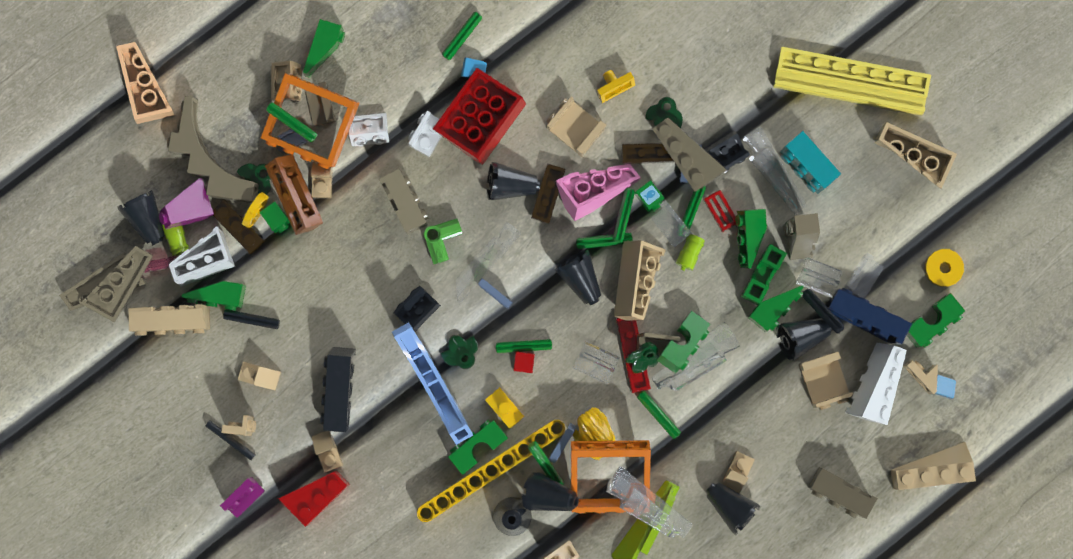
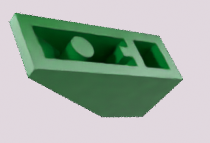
(325, 42)

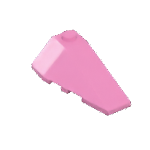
(591, 190)

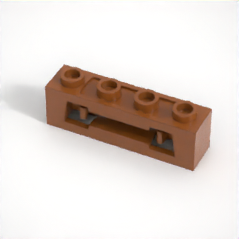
(294, 194)

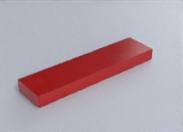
(628, 336)

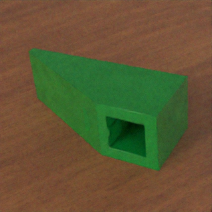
(751, 230)
(221, 293)
(769, 311)

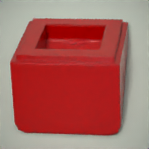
(524, 362)

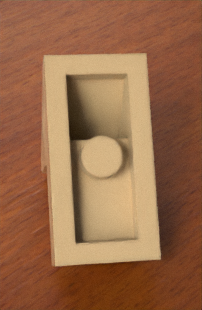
(321, 181)
(259, 376)
(926, 379)
(327, 451)
(738, 471)
(565, 551)

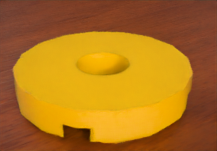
(252, 213)
(955, 264)

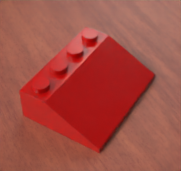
(480, 116)

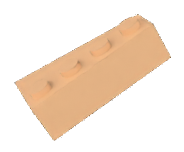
(143, 90)

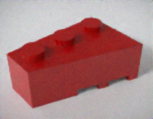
(315, 497)

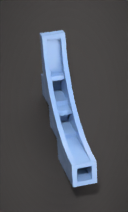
(433, 383)

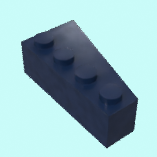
(869, 317)

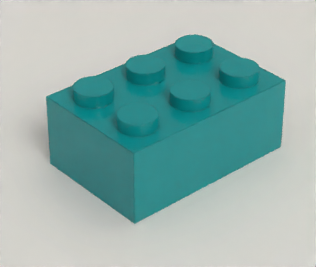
(809, 163)

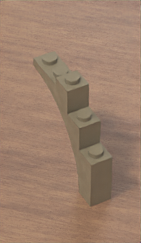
(201, 164)

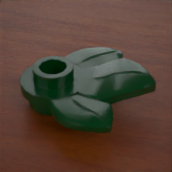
(659, 114)
(252, 173)
(458, 349)
(644, 357)

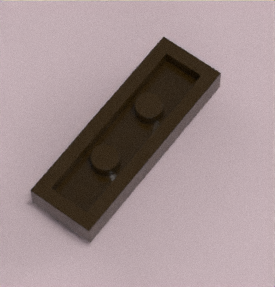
(645, 153)
(547, 194)
(233, 224)

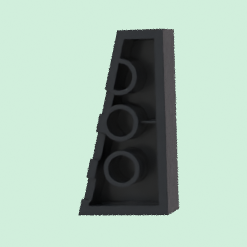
(338, 389)

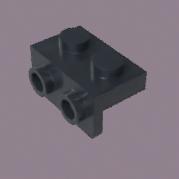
(728, 151)
(416, 308)

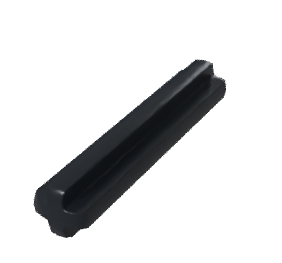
(823, 311)
(251, 319)

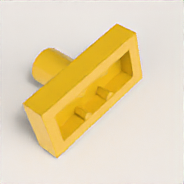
(615, 86)
(504, 408)

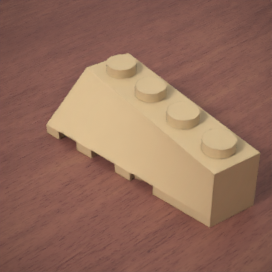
(924, 156)
(636, 279)
(169, 319)
(941, 468)

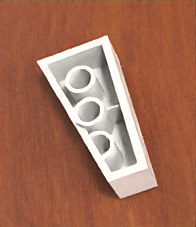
(878, 384)

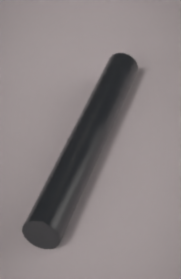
(230, 440)

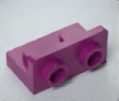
(243, 497)

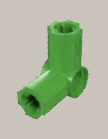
(445, 231)

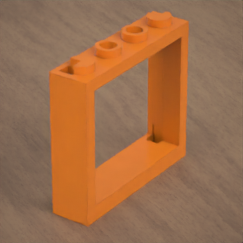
(343, 131)
(628, 448)

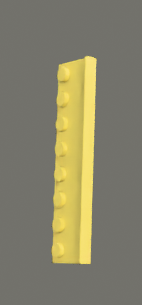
(852, 81)

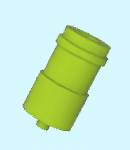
(176, 240)
(689, 254)

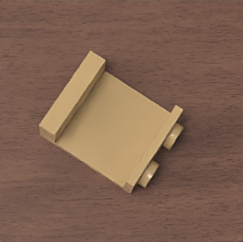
(575, 126)
(825, 381)

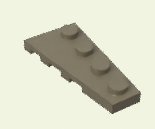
(692, 160)
(115, 290)
(78, 292)

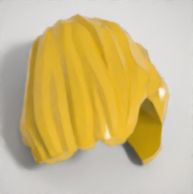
(593, 427)

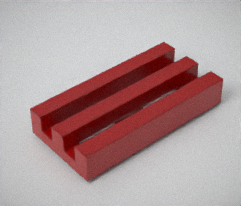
(714, 214)

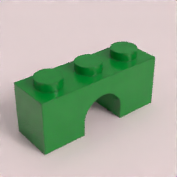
(763, 274)
(947, 311)
(675, 355)
(463, 456)

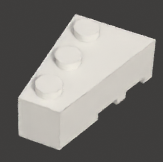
(203, 259)

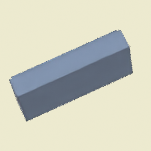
(495, 293)
(562, 443)

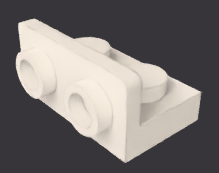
(369, 130)
(424, 137)

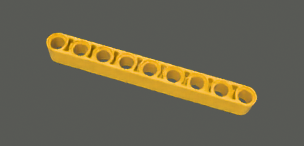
(481, 472)

